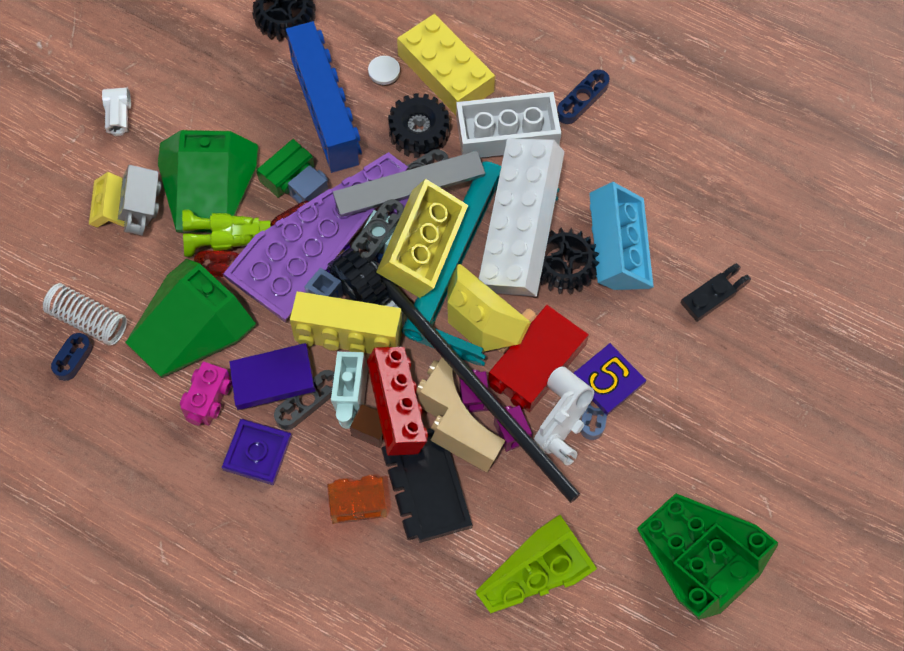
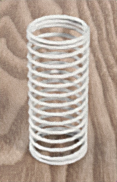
(105, 333)

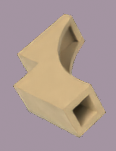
(454, 425)

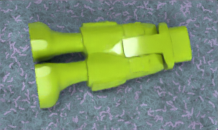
(226, 231)

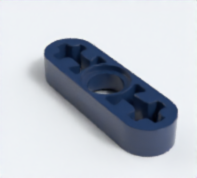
(584, 86)

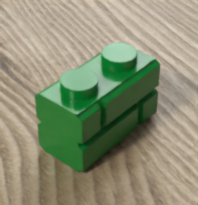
(283, 167)

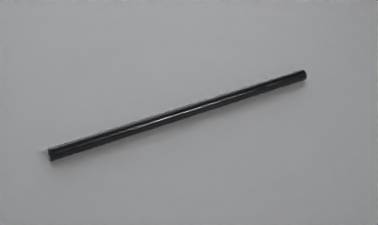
(480, 390)

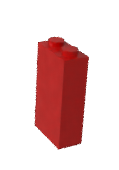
(525, 367)

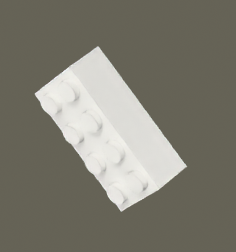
(489, 122)

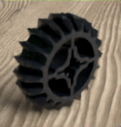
(276, 15)
(577, 253)

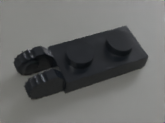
(714, 293)

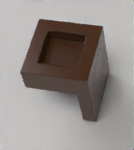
(367, 426)

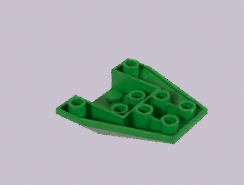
(206, 172)
(188, 320)
(705, 553)

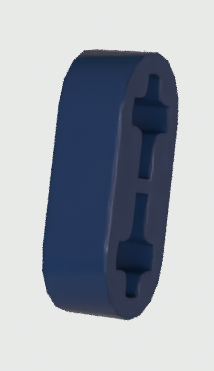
(73, 357)

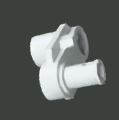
(565, 415)

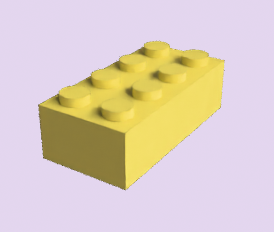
(445, 63)
(422, 238)
(344, 323)

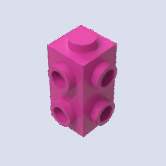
(205, 394)

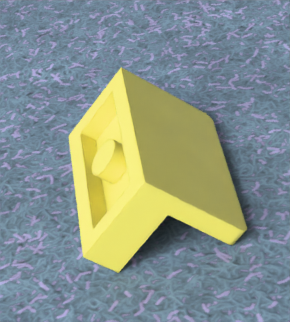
(106, 200)

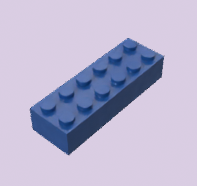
(324, 96)

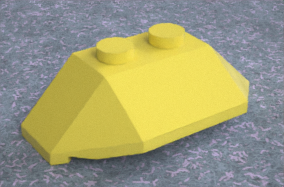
(482, 313)

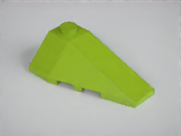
(541, 563)

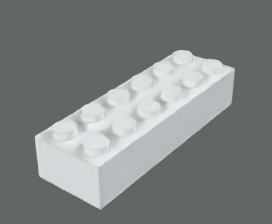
(521, 216)

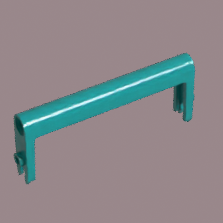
(478, 200)

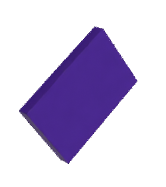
(272, 376)

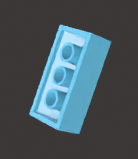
(620, 238)

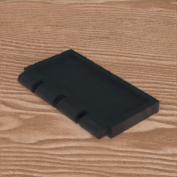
(430, 492)

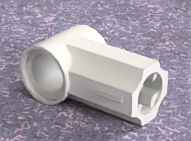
(116, 106)

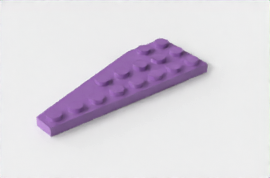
(295, 248)

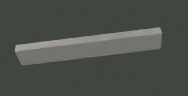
(400, 185)

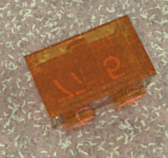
(356, 499)

